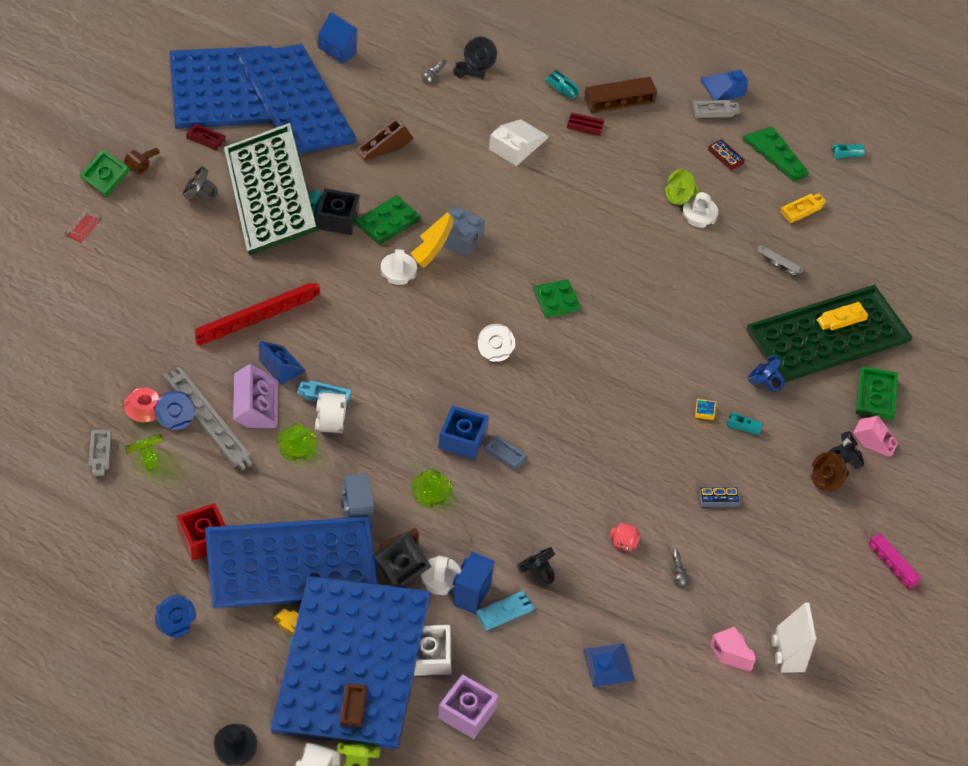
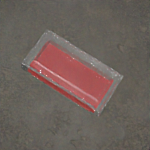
(83, 225)

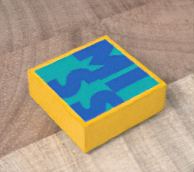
(705, 409)

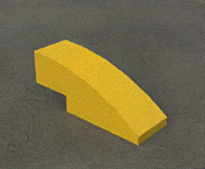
(433, 240)

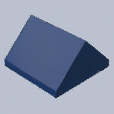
(279, 362)

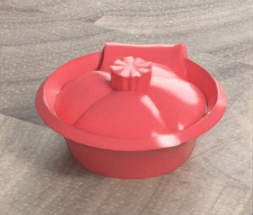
(141, 404)

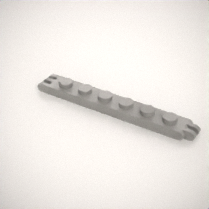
(210, 420)

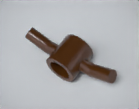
(138, 162)

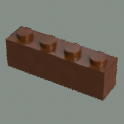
(620, 94)

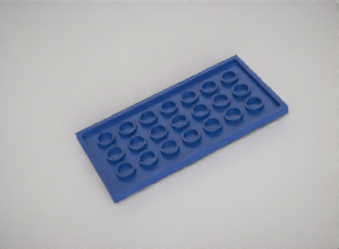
(298, 96)
(274, 559)

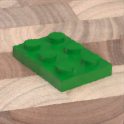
(388, 220)
(877, 393)

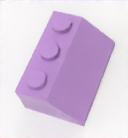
(255, 398)

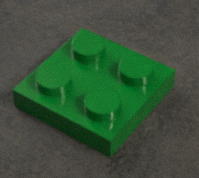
(104, 172)
(556, 298)

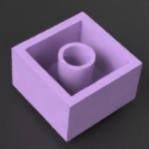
(468, 706)

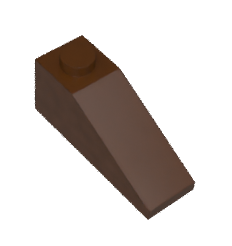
(388, 139)

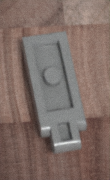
(715, 108)
(778, 259)
(99, 451)

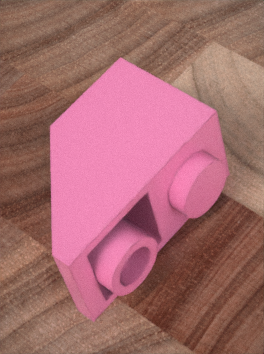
(875, 435)
(732, 650)

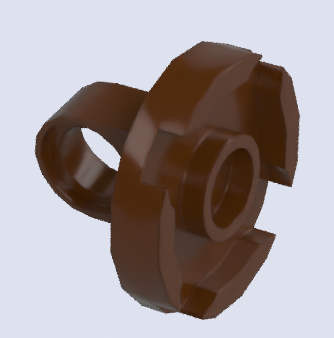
(829, 471)

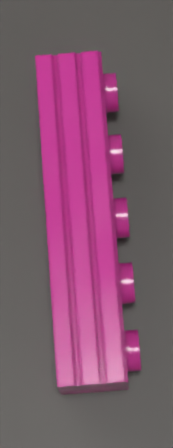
(894, 561)

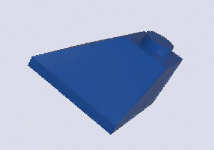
(726, 85)
(608, 664)

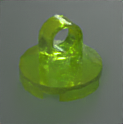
(297, 442)
(146, 450)
(431, 488)

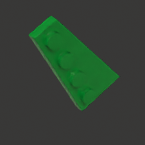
(777, 151)

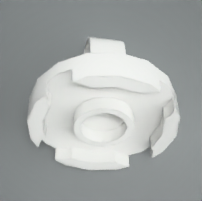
(700, 210)
(398, 267)
(496, 342)
(441, 575)

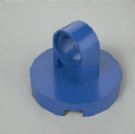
(765, 373)
(174, 410)
(175, 616)

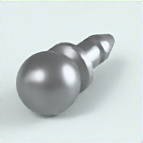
(429, 76)
(680, 578)

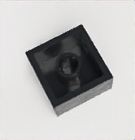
(337, 211)
(401, 560)

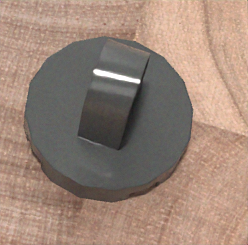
(198, 184)

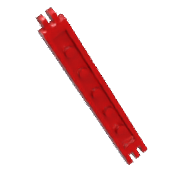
(256, 313)

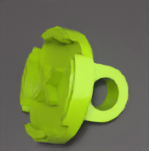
(681, 187)
(358, 753)

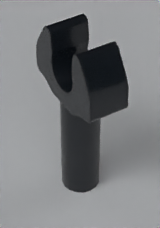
(462, 69)

